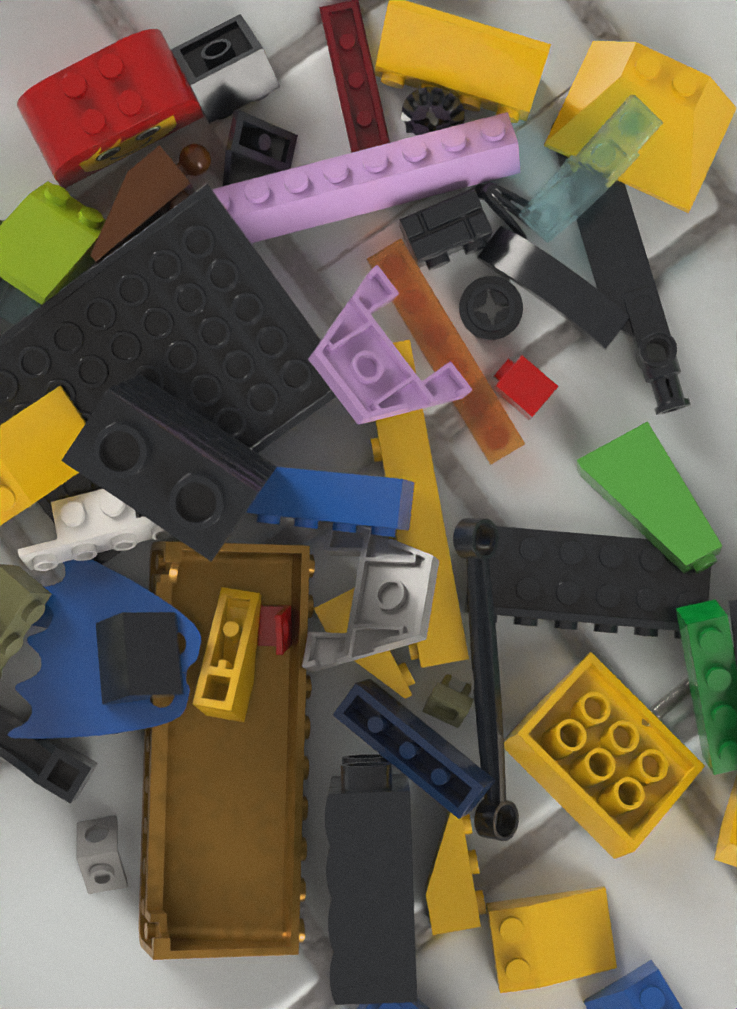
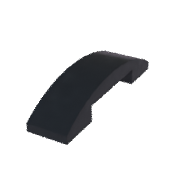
(554, 285)

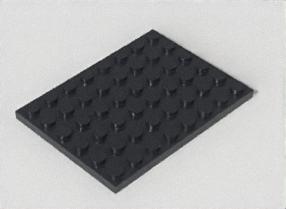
(188, 313)

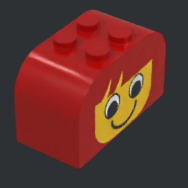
(108, 106)

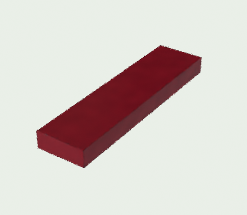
(354, 75)

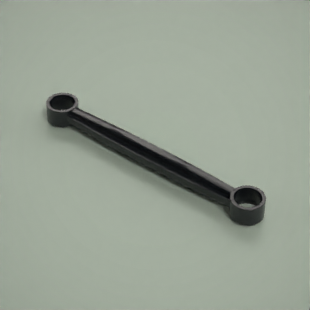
(486, 676)

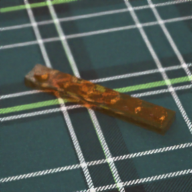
(440, 345)

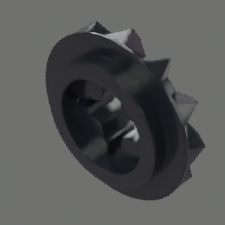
(443, 103)
(503, 294)

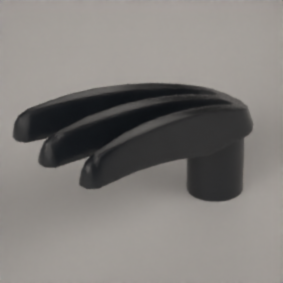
(499, 200)

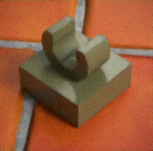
(448, 703)

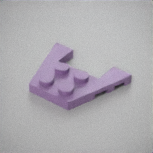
(367, 367)

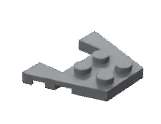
(388, 600)

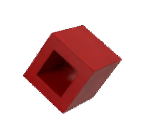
(523, 386)

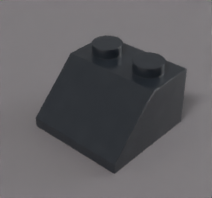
(226, 68)

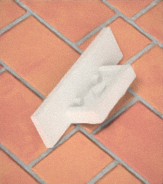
(90, 526)

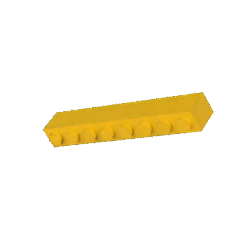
(407, 455)

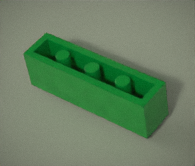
(712, 681)

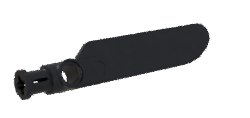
(626, 278)

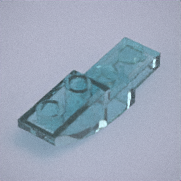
(592, 170)

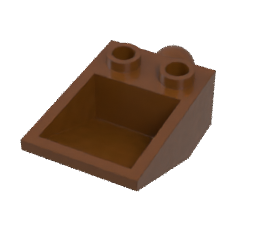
(149, 193)

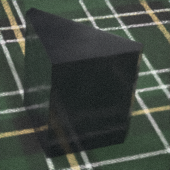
(139, 657)

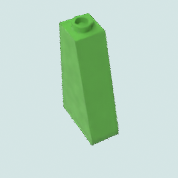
(650, 494)

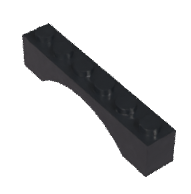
(45, 760)

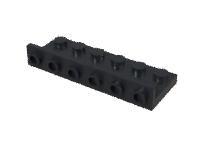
(589, 581)

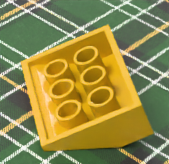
(465, 57)
(599, 758)

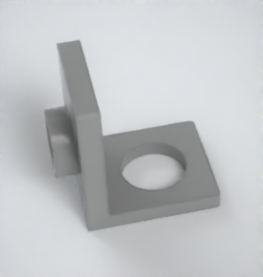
(101, 860)

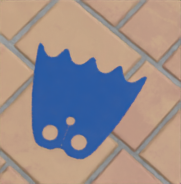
(68, 686)

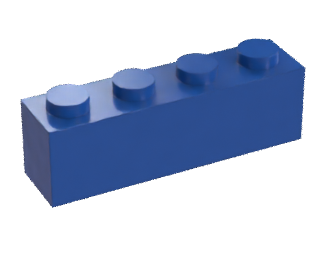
(336, 499)

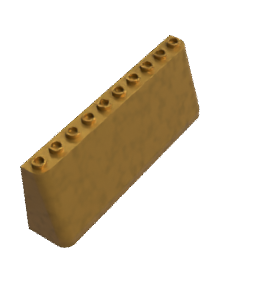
(224, 792)

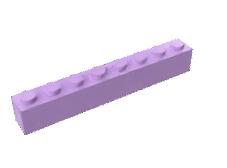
(373, 178)

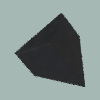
(256, 149)

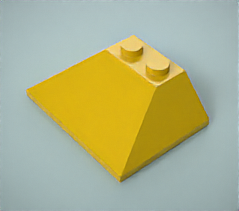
(683, 98)

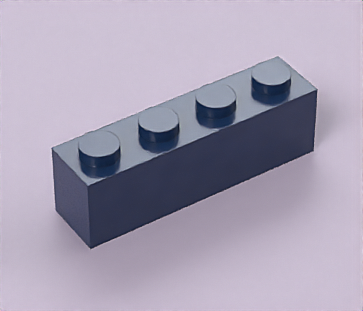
(413, 747)

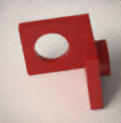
(275, 627)

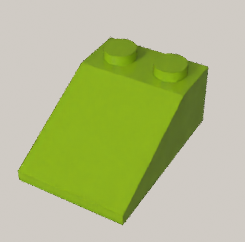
(48, 242)

